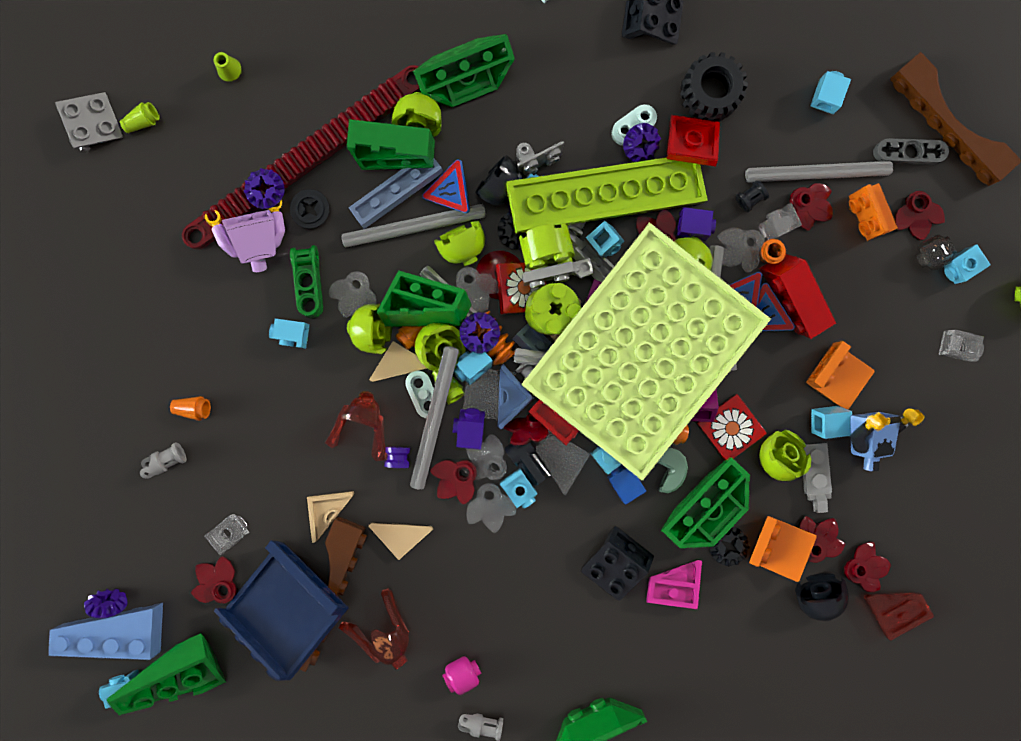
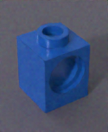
(626, 484)

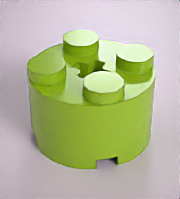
(547, 246)
(540, 302)

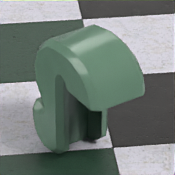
(676, 471)

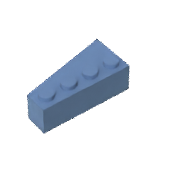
(122, 636)

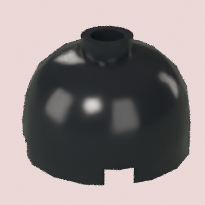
(494, 187)
(823, 596)

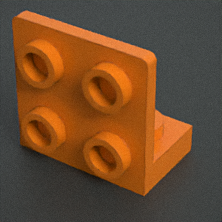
(872, 211)
(840, 375)
(783, 548)

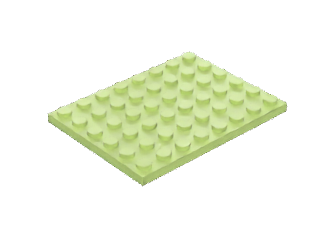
(646, 351)

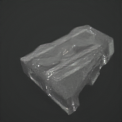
(562, 460)

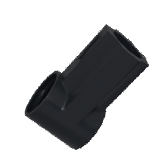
(528, 462)

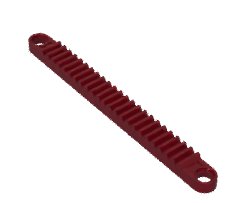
(308, 153)

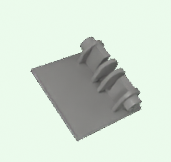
(89, 120)
(529, 162)

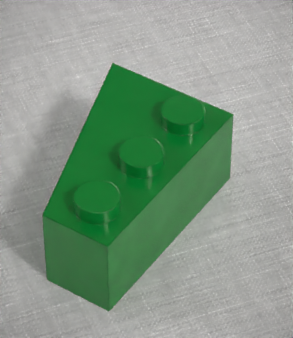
(390, 145)

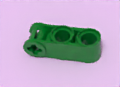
(304, 264)

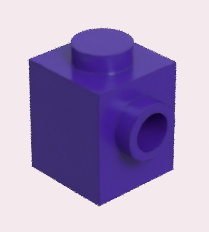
(696, 223)
(469, 428)

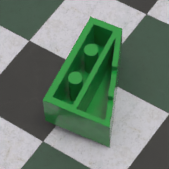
(422, 301)

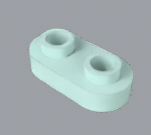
(631, 120)
(420, 395)

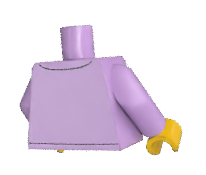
(250, 235)

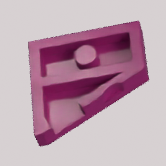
(676, 586)

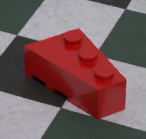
(799, 295)

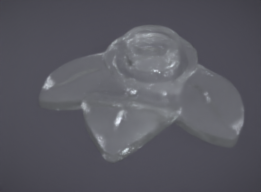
(738, 250)
(479, 289)
(350, 297)
(491, 452)
(492, 510)

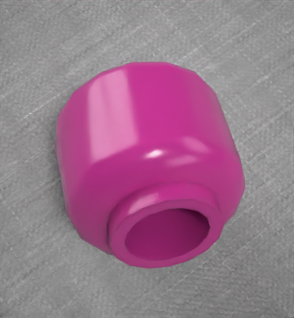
(462, 675)

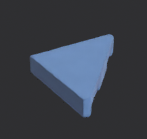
(511, 397)

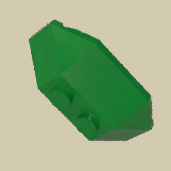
(466, 70)
(710, 507)
(600, 721)

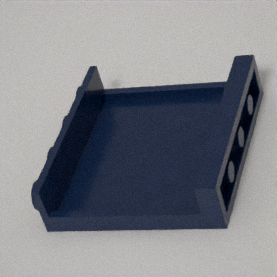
(282, 612)

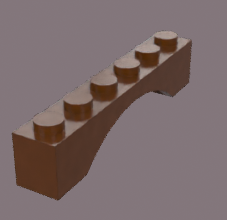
(921, 87)
(341, 545)

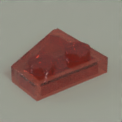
(899, 612)

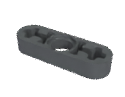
(920, 145)

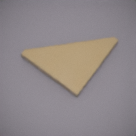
(396, 362)
(324, 510)
(400, 537)

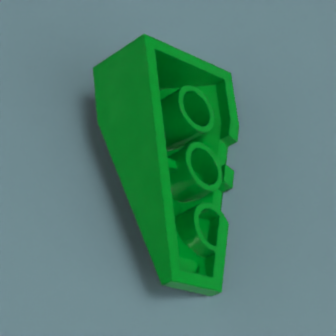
(181, 670)

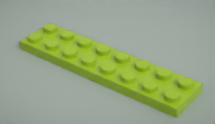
(604, 193)

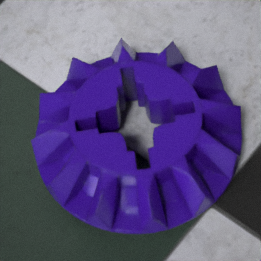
(634, 137)
(272, 196)
(490, 338)
(105, 603)

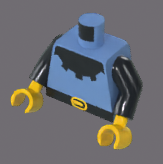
(876, 434)

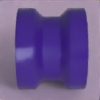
(397, 457)

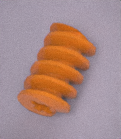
(502, 350)

